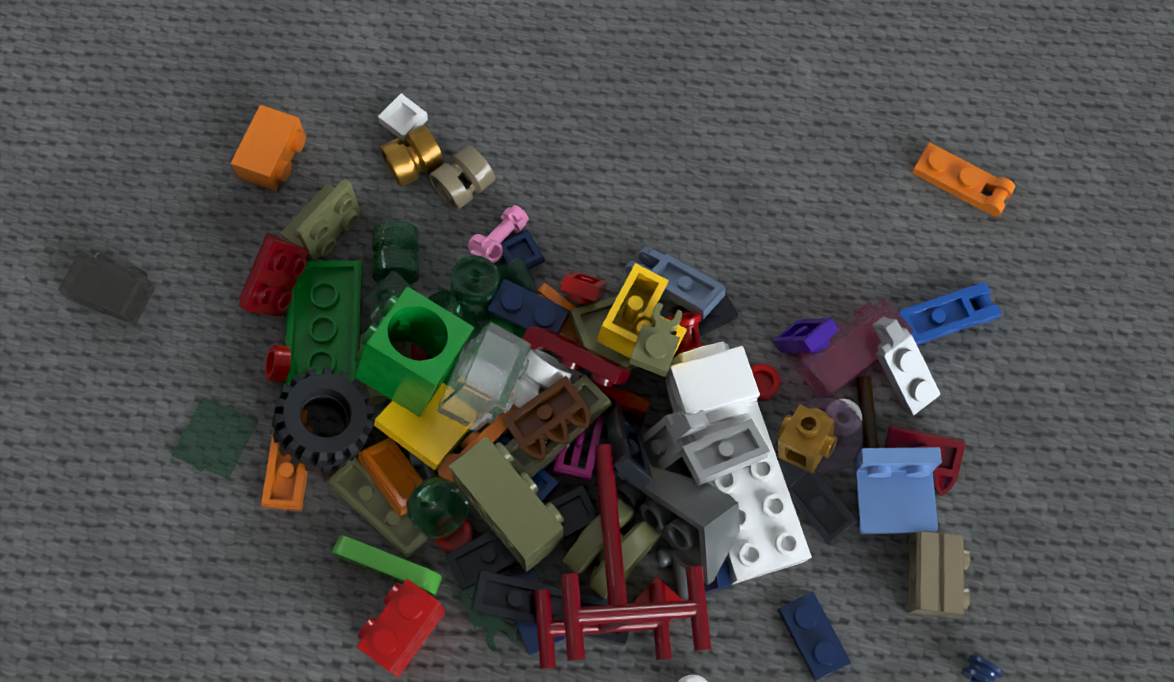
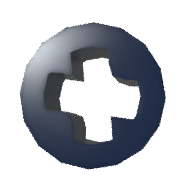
(981, 670)

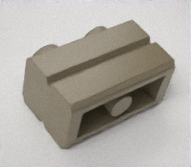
(937, 575)

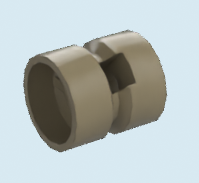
(471, 170)

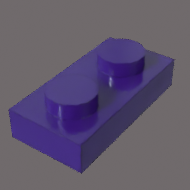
(806, 336)

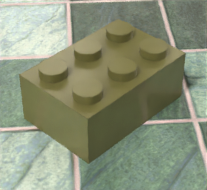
(508, 502)

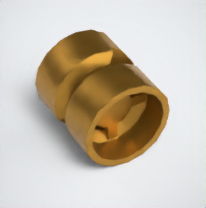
(411, 156)

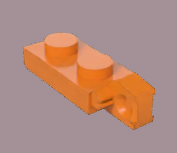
(284, 482)

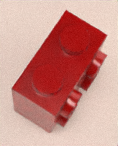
(400, 627)

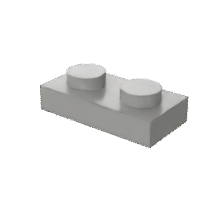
(724, 452)

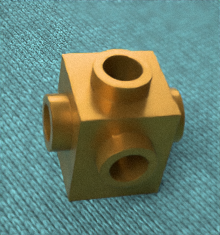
(806, 438)

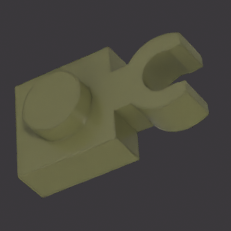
(655, 344)

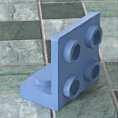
(896, 490)

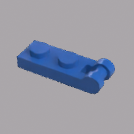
(950, 313)

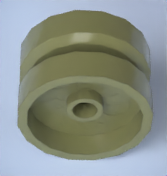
(589, 547)

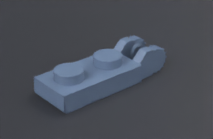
(685, 285)

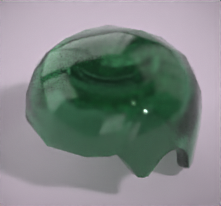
(437, 507)

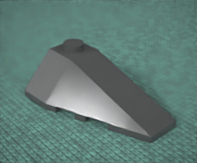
(690, 517)

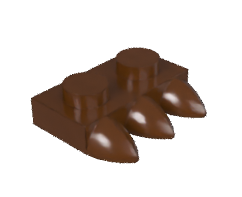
(548, 418)

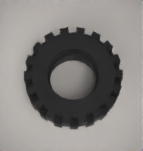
(330, 391)

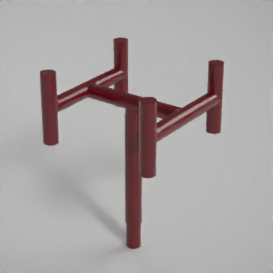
(618, 614)

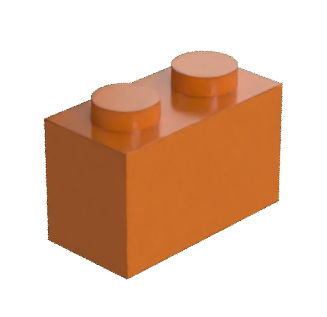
(268, 148)

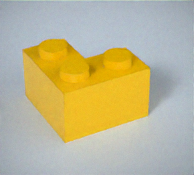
(632, 310)

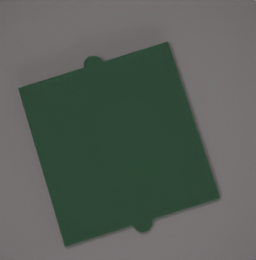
(215, 438)

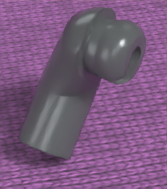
(664, 559)

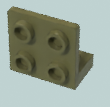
(324, 219)

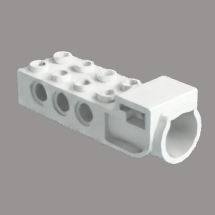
(725, 388)

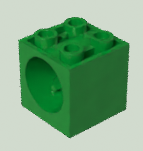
(424, 324)

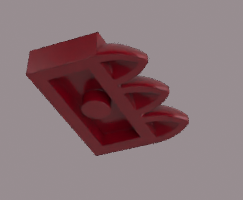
(951, 452)

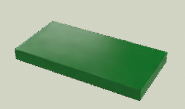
(325, 318)

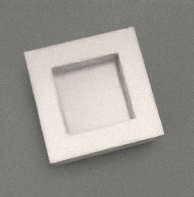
(402, 117)

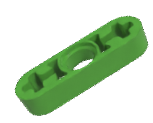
(384, 562)

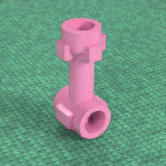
(489, 247)

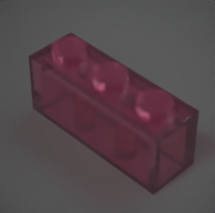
(850, 351)

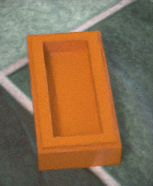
(390, 472)

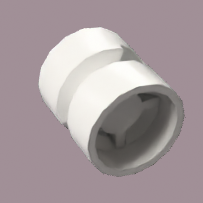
(541, 374)

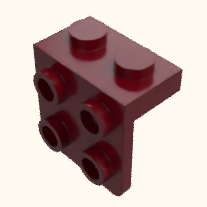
(273, 276)

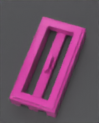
(573, 470)

